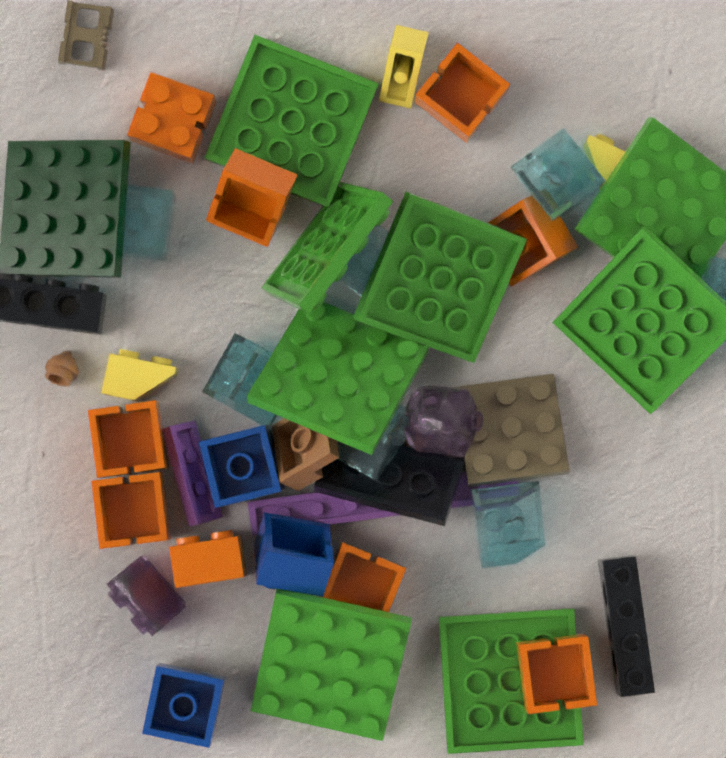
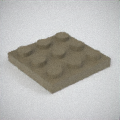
(519, 432)

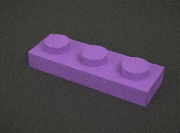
(190, 472)

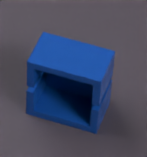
(293, 554)

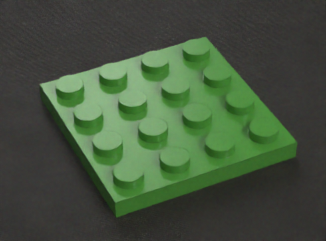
(294, 117)
(666, 189)
(327, 246)
(439, 277)
(646, 320)
(338, 376)
(330, 664)
(485, 684)

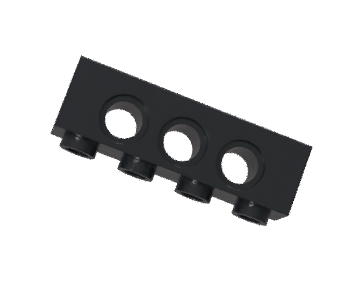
(86, 319)
(626, 626)

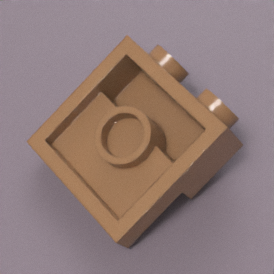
(301, 453)

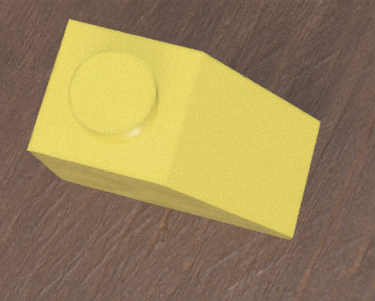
(403, 66)

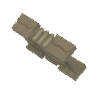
(96, 36)

